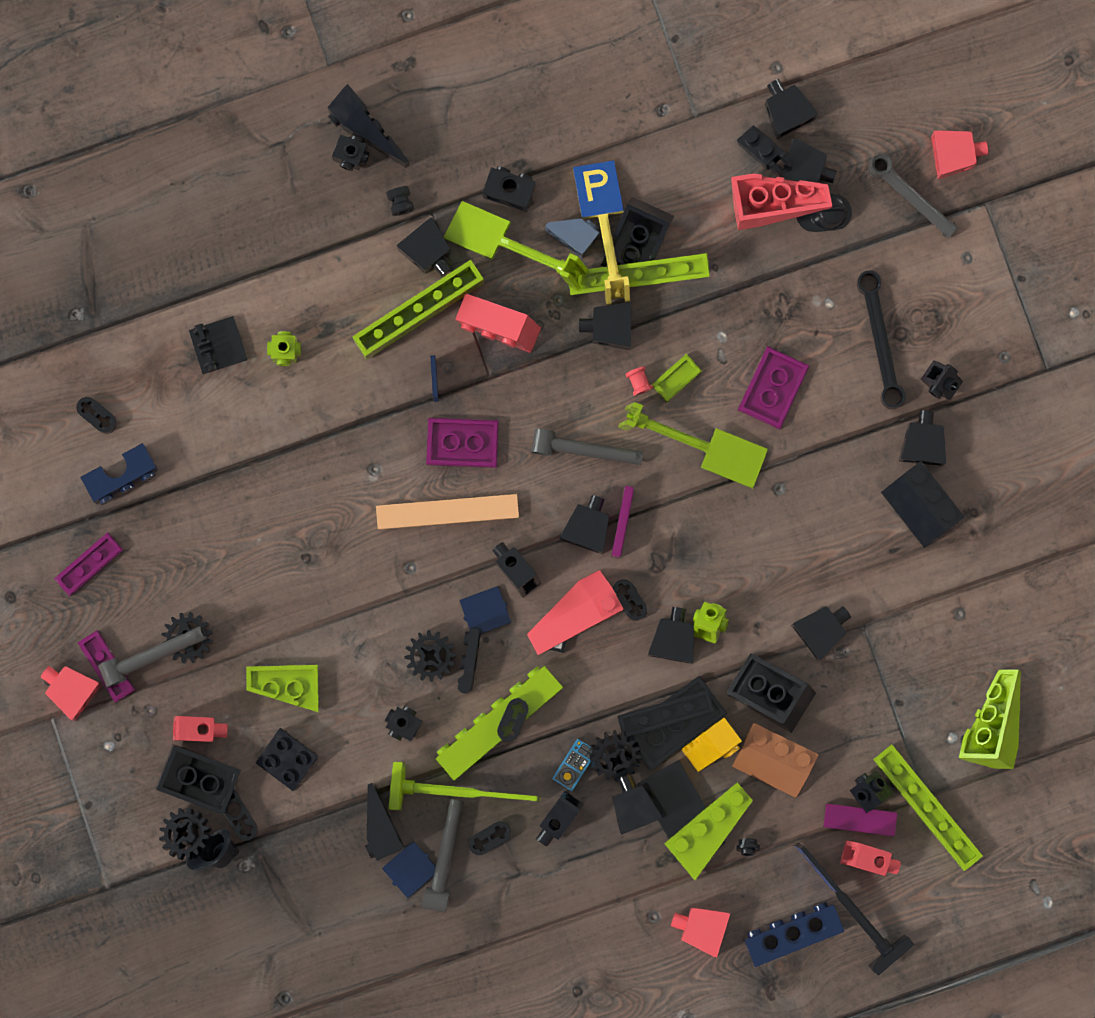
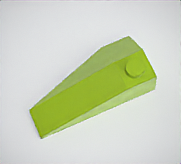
(995, 732)

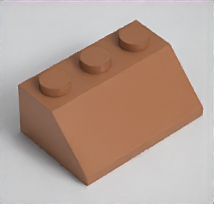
(775, 760)

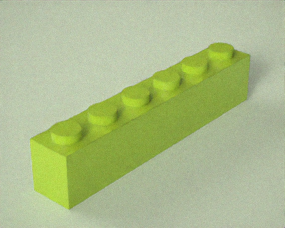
(418, 310)
(483, 736)

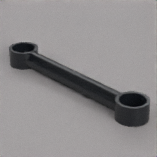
(880, 339)

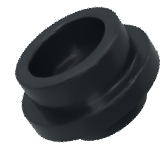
(748, 846)

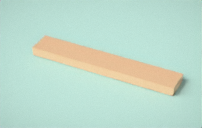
(447, 512)

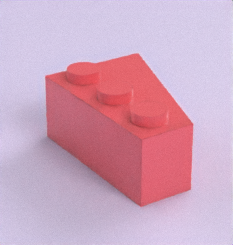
(498, 323)

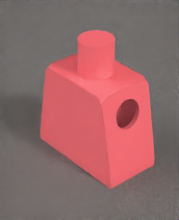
(955, 152)
(70, 690)
(186, 729)
(863, 857)
(702, 928)

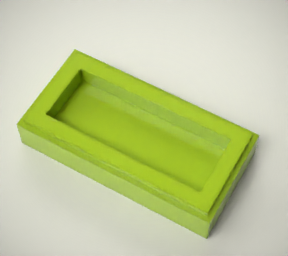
(676, 378)

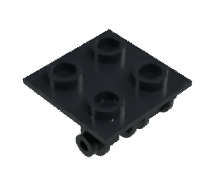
(217, 345)
(286, 759)

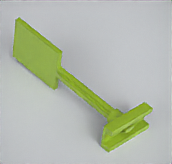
(486, 232)
(724, 454)
(400, 786)

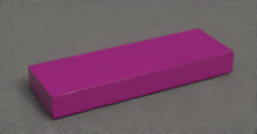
(622, 522)
(88, 564)
(97, 652)
(858, 820)

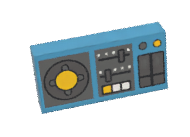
(573, 765)

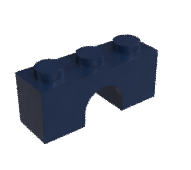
(138, 467)

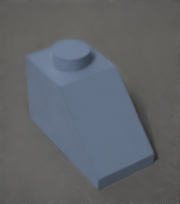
(574, 234)

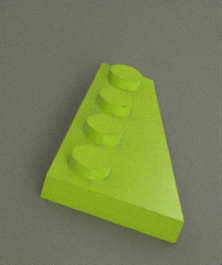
(706, 832)

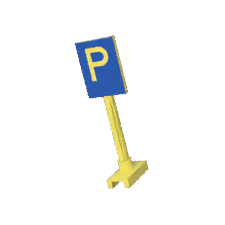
(601, 197)

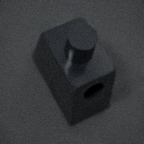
(788, 109)
(807, 164)
(426, 248)
(609, 325)
(924, 442)
(587, 526)
(521, 575)
(822, 630)
(674, 638)
(636, 805)
(564, 811)

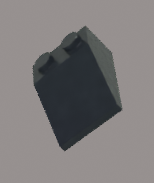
(639, 233)
(771, 692)
(197, 779)
(381, 832)

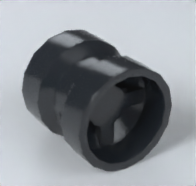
(400, 201)

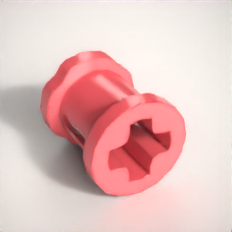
(639, 381)

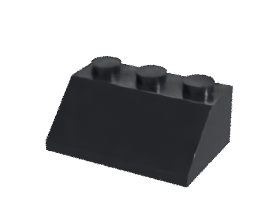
(922, 504)

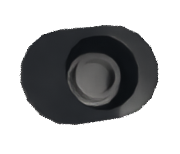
(828, 219)
(219, 852)

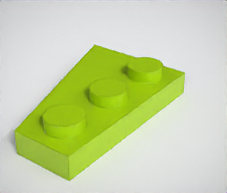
(288, 684)

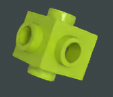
(286, 357)
(710, 622)

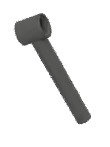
(911, 195)
(545, 443)
(114, 671)
(436, 897)

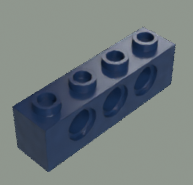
(829, 927)

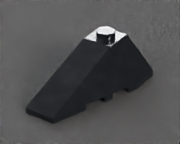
(354, 118)

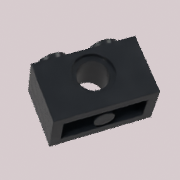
(518, 199)

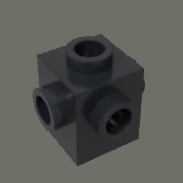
(346, 146)
(942, 380)
(411, 727)
(870, 791)

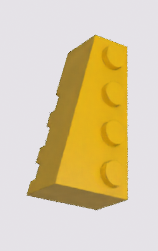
(712, 744)

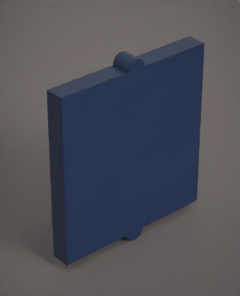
(434, 378)
(485, 610)
(410, 869)

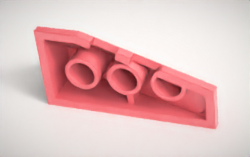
(771, 200)
(581, 608)

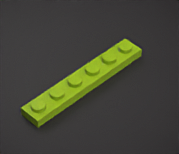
(647, 273)
(927, 807)

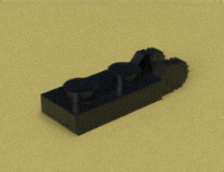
(764, 150)
(469, 661)

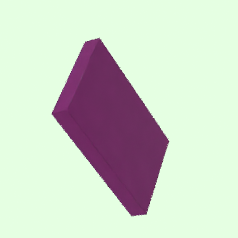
(773, 388)
(462, 442)

